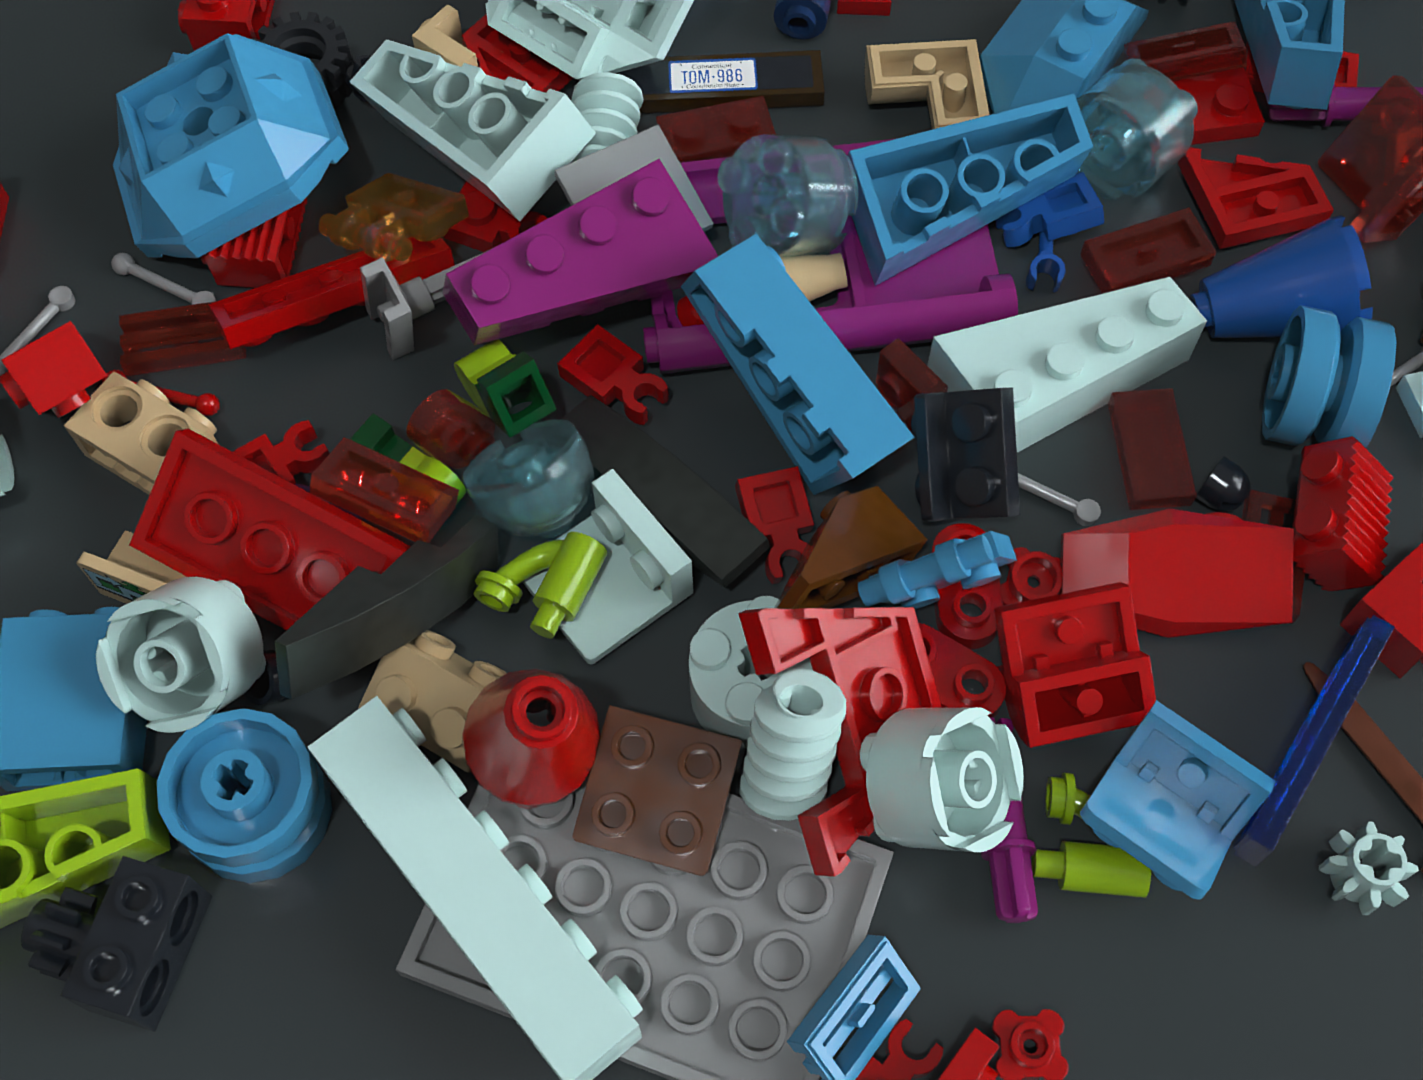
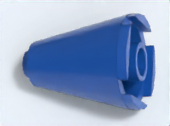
(1312, 269)

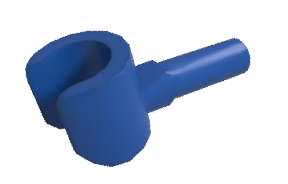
(1046, 263)

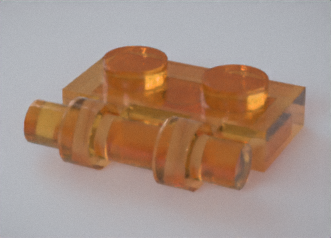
(390, 212)

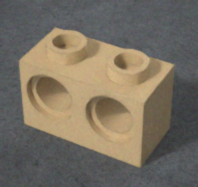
(140, 446)

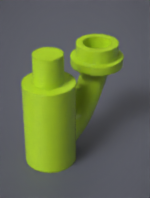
(571, 571)
(1086, 865)

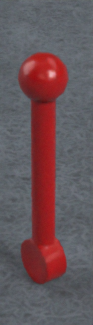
(206, 403)

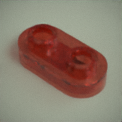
(450, 428)

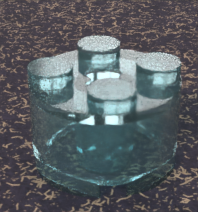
(1136, 127)
(789, 193)

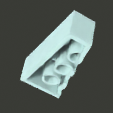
(477, 125)
(1072, 354)

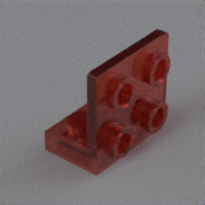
(1382, 161)

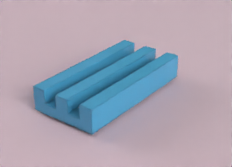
(849, 1005)

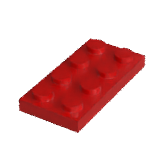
(247, 526)

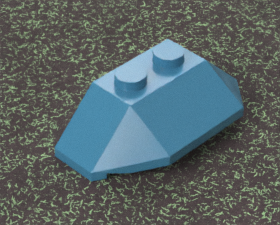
(1055, 49)

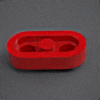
(950, 620)
(953, 664)

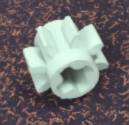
(1378, 855)

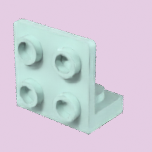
(638, 579)

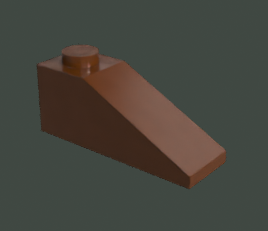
(848, 547)

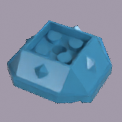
(221, 144)

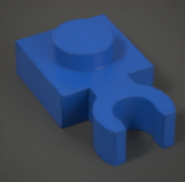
(1057, 213)

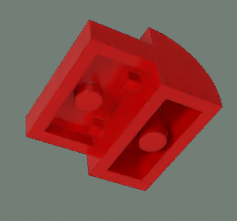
(1073, 664)

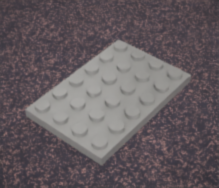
(711, 958)

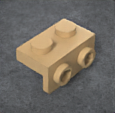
(433, 689)

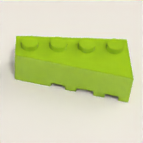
(74, 836)

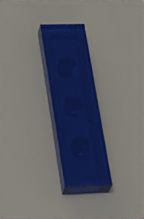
(1313, 740)

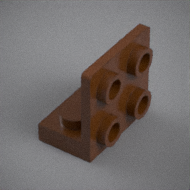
(658, 790)

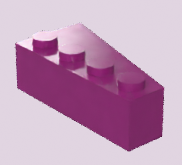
(591, 256)

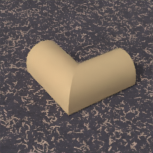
(935, 72)

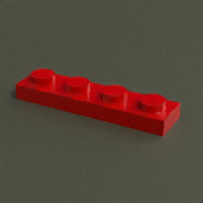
(315, 293)

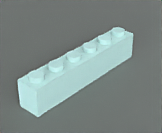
(477, 894)

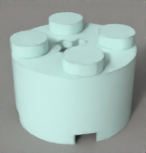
(181, 653)
(717, 668)
(942, 778)

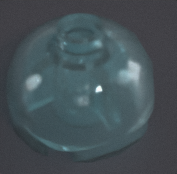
(533, 483)

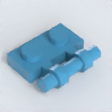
(954, 561)

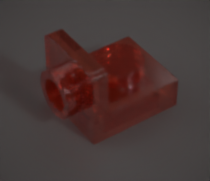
(903, 376)

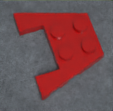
(880, 669)

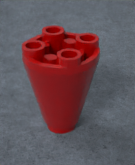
(528, 761)

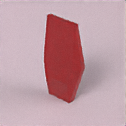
(1187, 570)

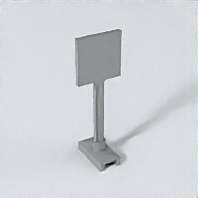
(402, 303)

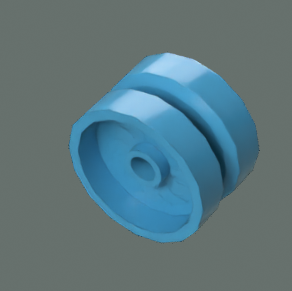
(1328, 378)
(244, 795)

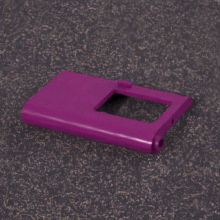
(932, 298)

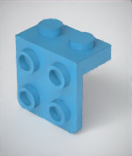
(1175, 800)

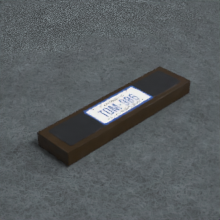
(716, 79)

